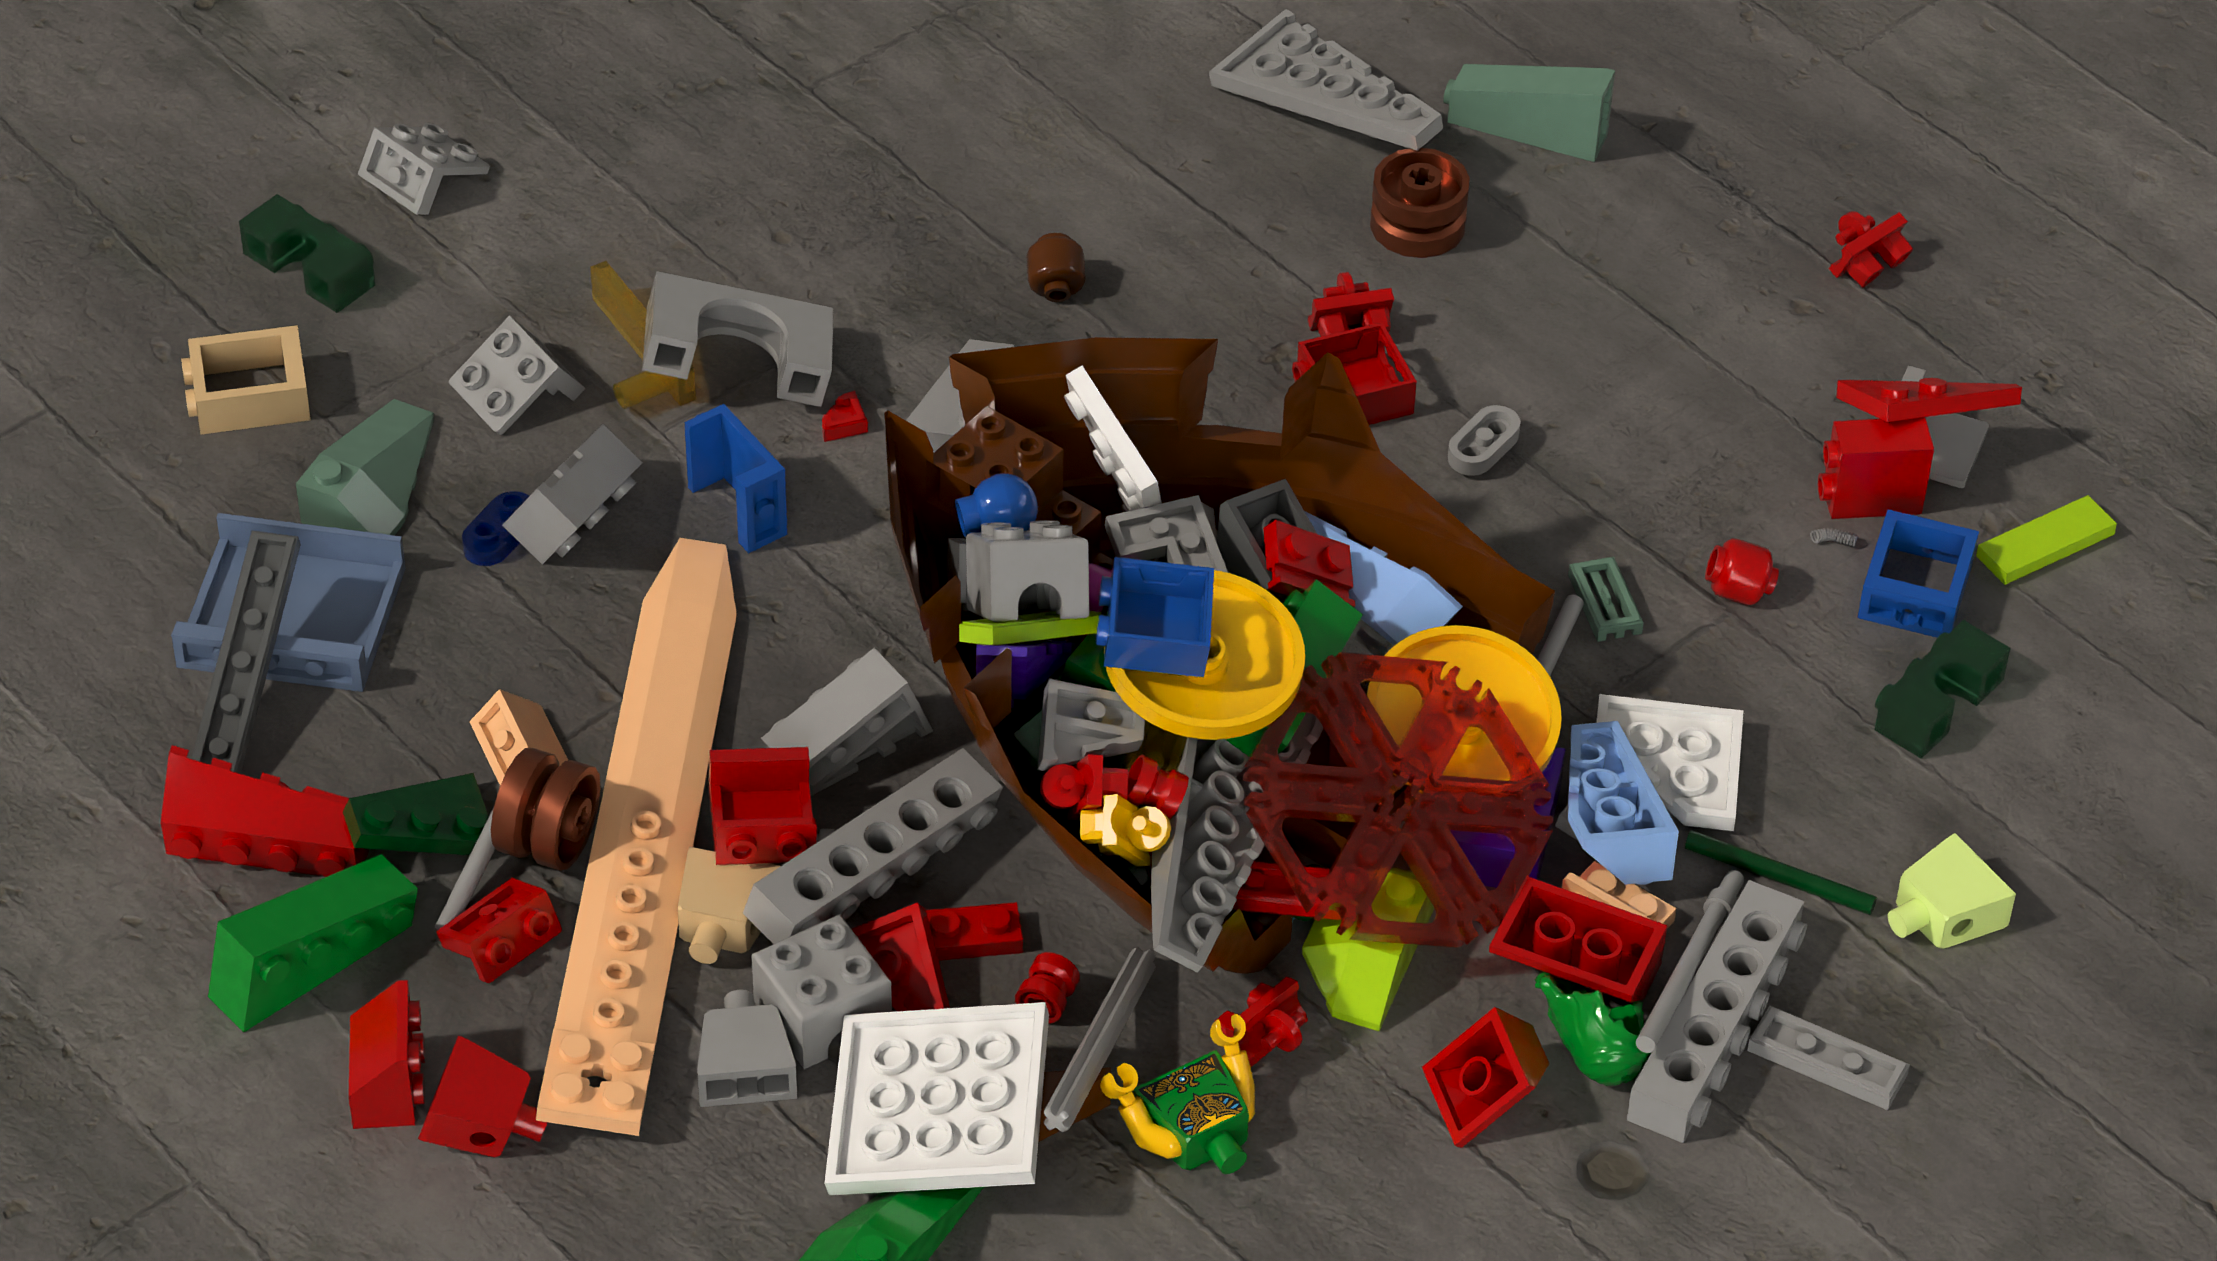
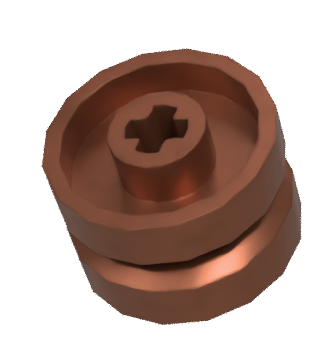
(1419, 202)
(545, 808)

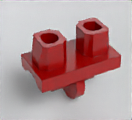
(1865, 242)
(1350, 305)
(1082, 785)
(1270, 1020)

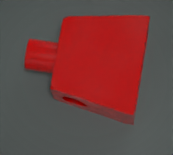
(480, 1103)

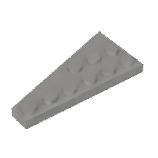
(1322, 80)

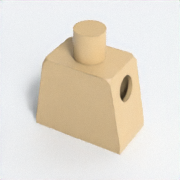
(714, 905)

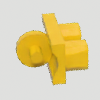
(1125, 829)

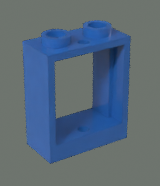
(1932, 609)

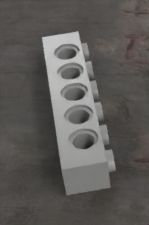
(875, 848)
(1716, 1011)

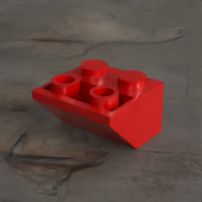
(386, 1059)

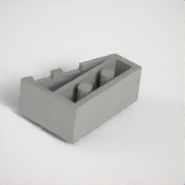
(851, 720)

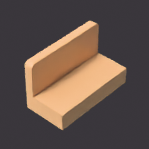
(509, 726)

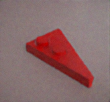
(1925, 398)
(907, 956)

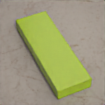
(2046, 539)
(1027, 628)

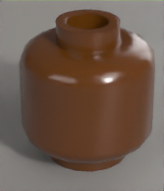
(1056, 267)

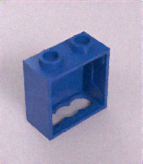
(1156, 617)

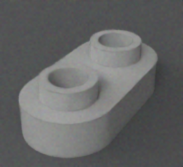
(1484, 440)

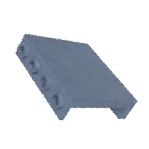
(332, 609)

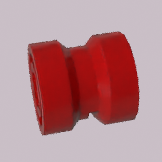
(1155, 786)
(1049, 981)

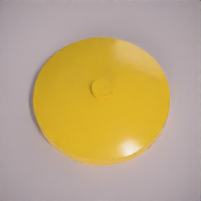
(1503, 667)
(1248, 675)

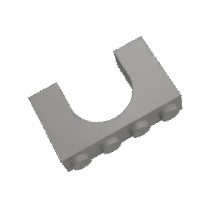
(788, 329)

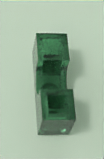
(332, 265)
(1918, 708)

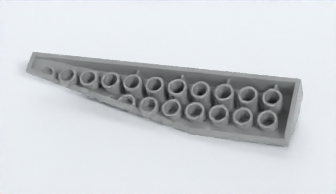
(1210, 845)

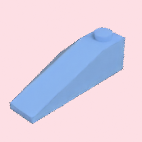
(1389, 595)
(1617, 806)

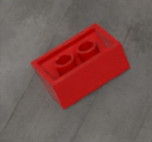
(1581, 940)

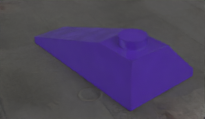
(1030, 663)

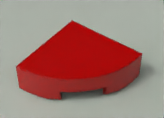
(844, 418)

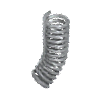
(1833, 534)

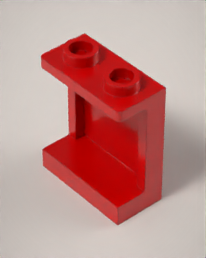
(760, 804)

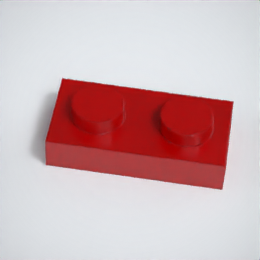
(976, 931)

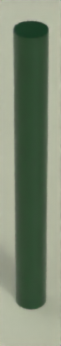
(1781, 872)

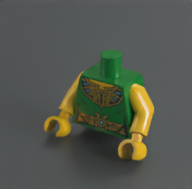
(1195, 1109)

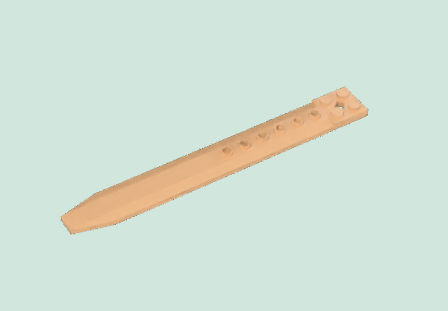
(640, 847)

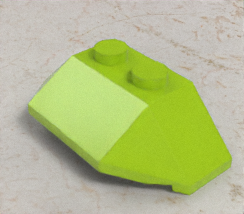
(1360, 975)

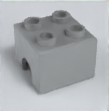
(1009, 560)
(816, 982)

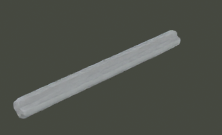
(1099, 1040)

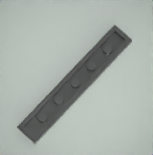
(247, 649)

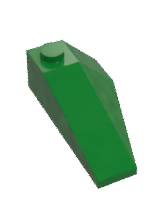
(894, 1227)

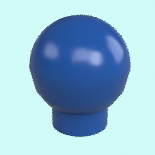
(998, 499)

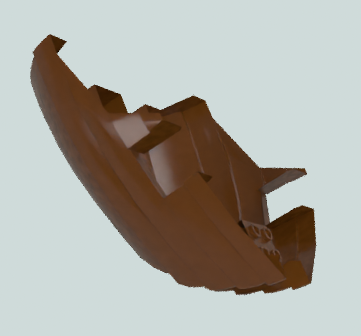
(1158, 395)

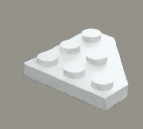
(1113, 446)
(1686, 754)

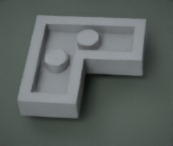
(1167, 529)

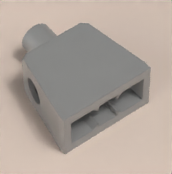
(744, 1054)

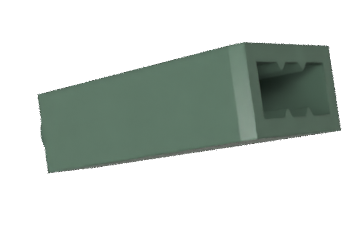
(1535, 105)

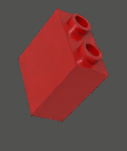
(1367, 368)
(1876, 467)

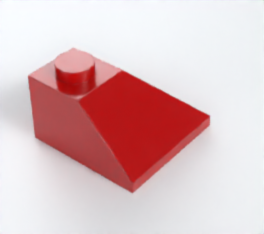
(1485, 1073)

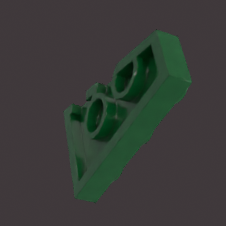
(422, 817)

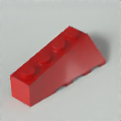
(253, 820)

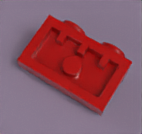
(502, 928)

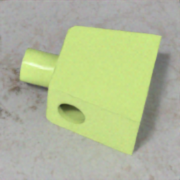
(1951, 896)

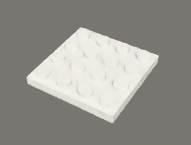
(938, 1099)

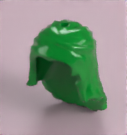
(1595, 1035)

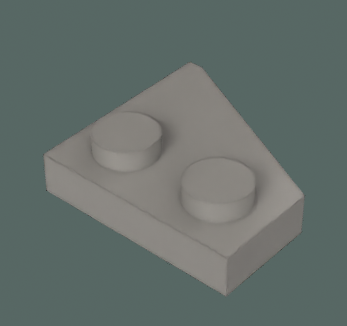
(1085, 722)

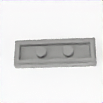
(1828, 1057)

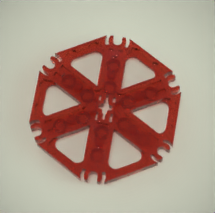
(1442, 805)

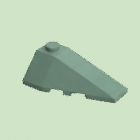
(368, 472)

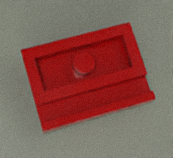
(1302, 556)

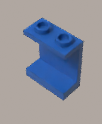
(725, 449)

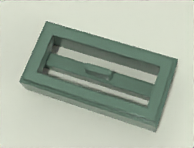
(1613, 624)

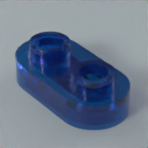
(485, 538)

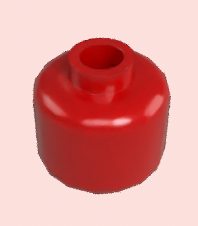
(1741, 571)

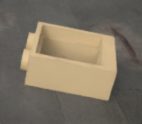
(249, 405)

